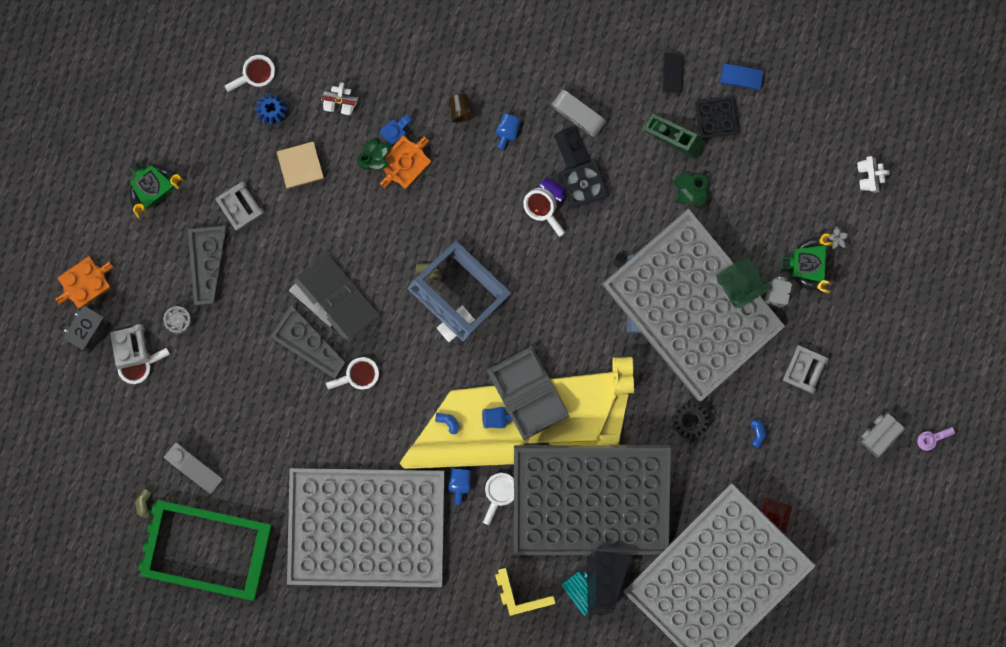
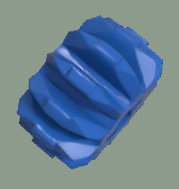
(273, 114)

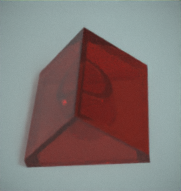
(776, 512)

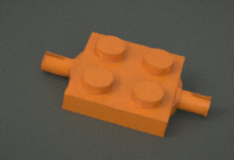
(405, 162)
(84, 282)

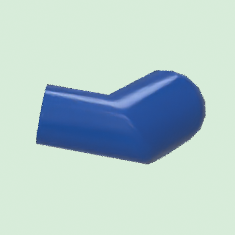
(760, 431)

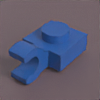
(394, 131)

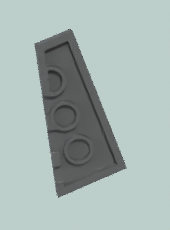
(205, 259)
(304, 341)

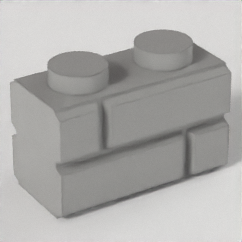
(778, 295)
(882, 434)

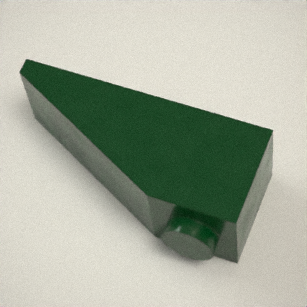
(675, 136)

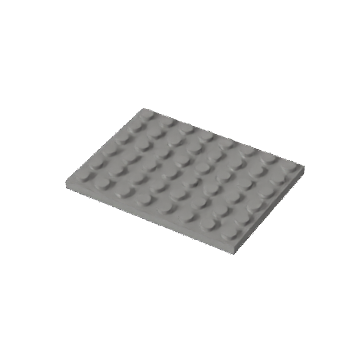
(684, 311)
(365, 527)
(720, 575)

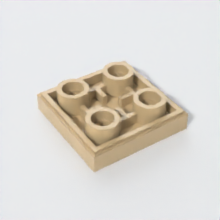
(300, 165)

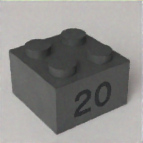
(85, 328)

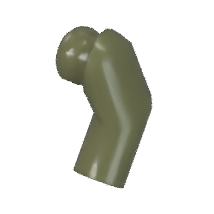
(435, 276)
(141, 506)

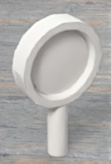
(500, 492)

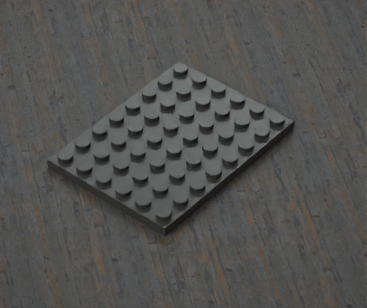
(591, 499)

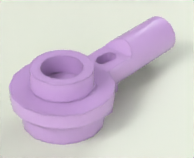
(928, 440)

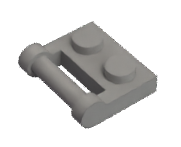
(233, 208)
(123, 347)
(799, 367)

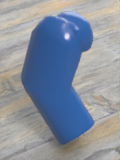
(450, 420)

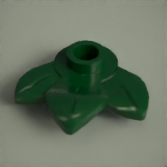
(375, 154)
(689, 191)

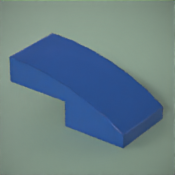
(741, 76)

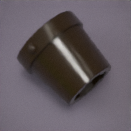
(461, 108)

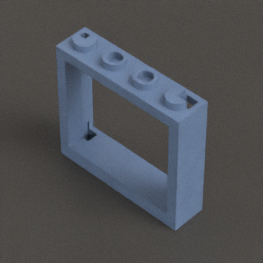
(441, 308)

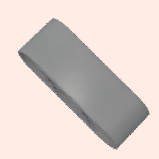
(578, 113)

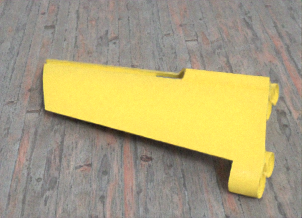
(592, 401)

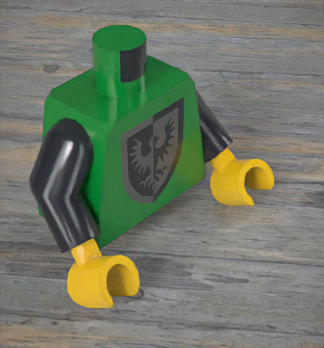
(151, 186)
(809, 263)

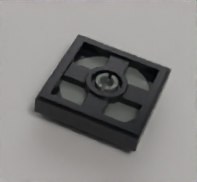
(583, 184)

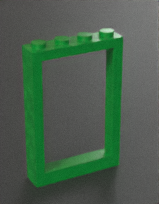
(256, 564)

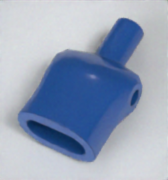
(507, 129)
(495, 417)
(460, 483)

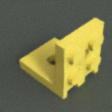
(507, 596)

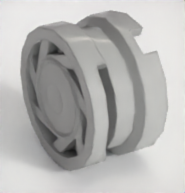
(177, 320)

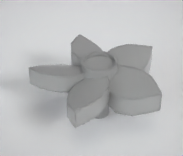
(838, 238)

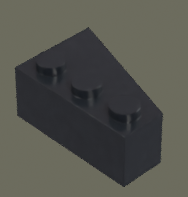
(604, 580)

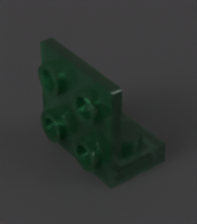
(742, 282)

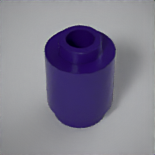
(554, 188)

